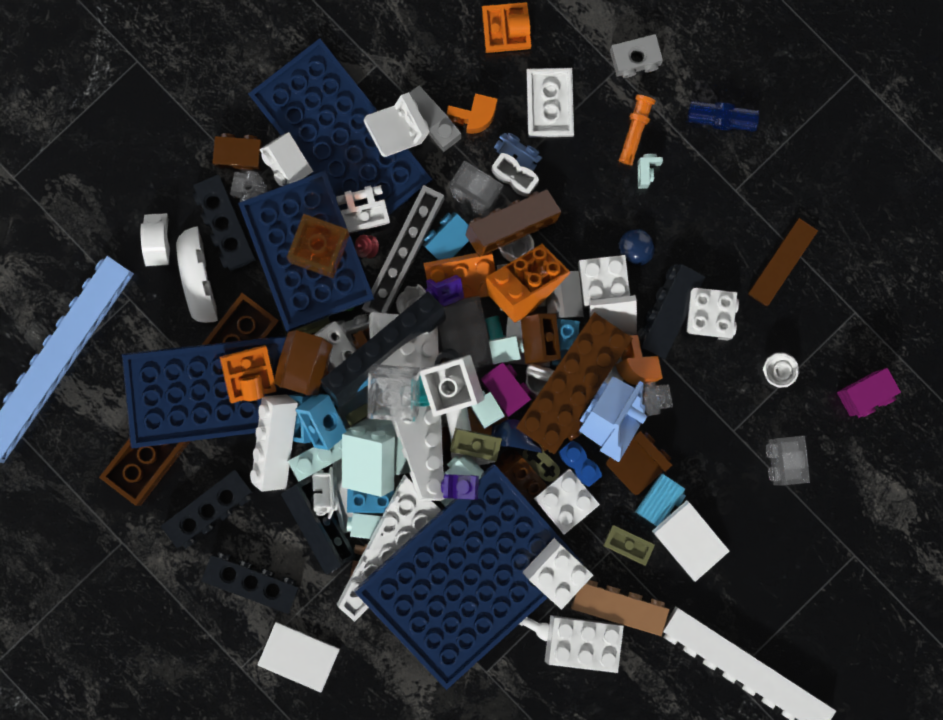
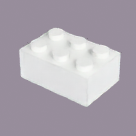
(584, 644)

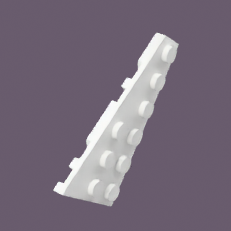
(399, 523)

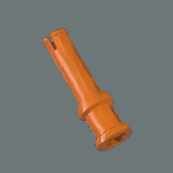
(639, 119)

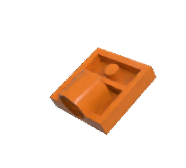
(506, 27)
(248, 374)

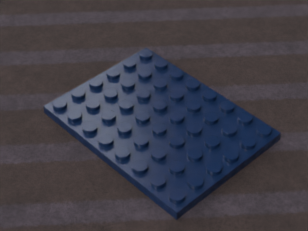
(462, 578)

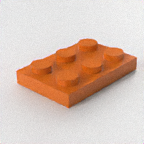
(468, 267)

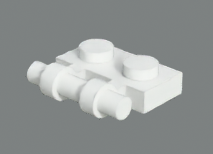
(366, 215)

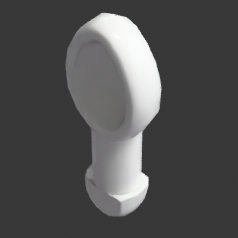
(540, 628)

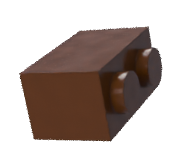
(237, 152)
(540, 338)

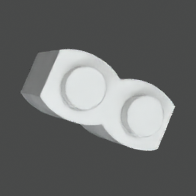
(510, 172)

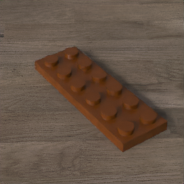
(574, 383)

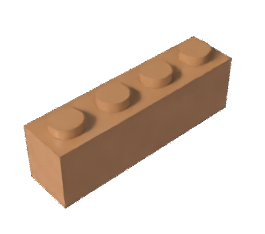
(621, 608)

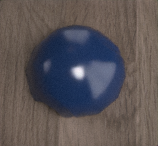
(637, 247)

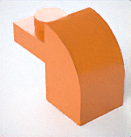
(478, 118)
(636, 367)

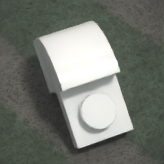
(154, 239)

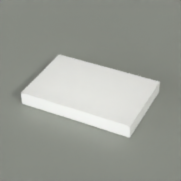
(550, 102)
(690, 541)
(298, 657)

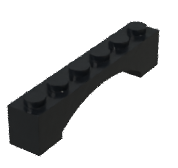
(348, 376)

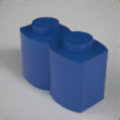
(575, 457)

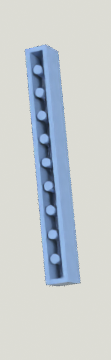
(60, 351)

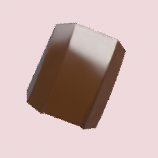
(303, 363)

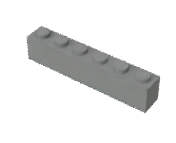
(404, 250)

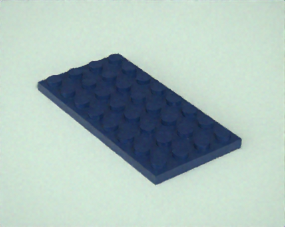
(326, 117)
(184, 395)

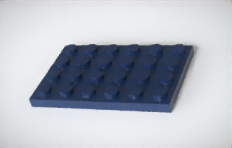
(299, 292)

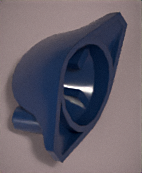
(512, 437)

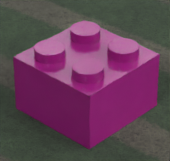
(506, 389)
(865, 394)

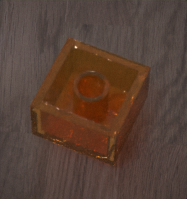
(318, 246)

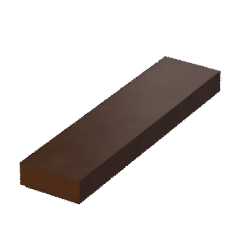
(782, 262)

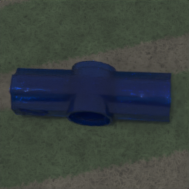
(723, 116)

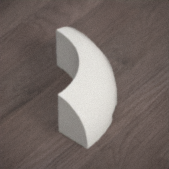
(194, 276)

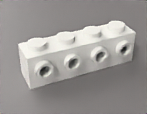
(273, 442)

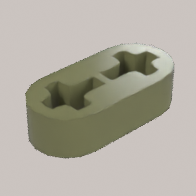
(357, 415)
(537, 467)

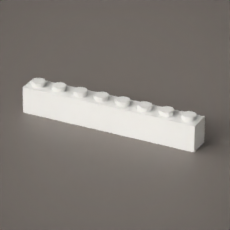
(744, 668)

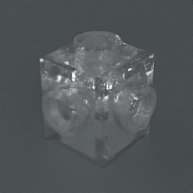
(243, 181)
(656, 398)

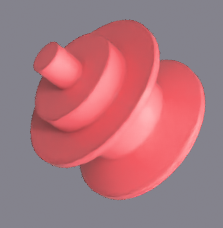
(366, 246)

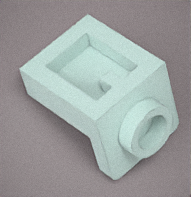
(645, 173)

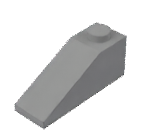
(440, 126)

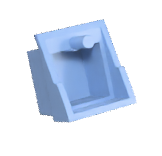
(614, 416)

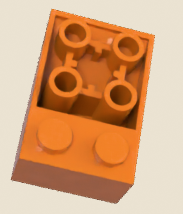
(526, 282)

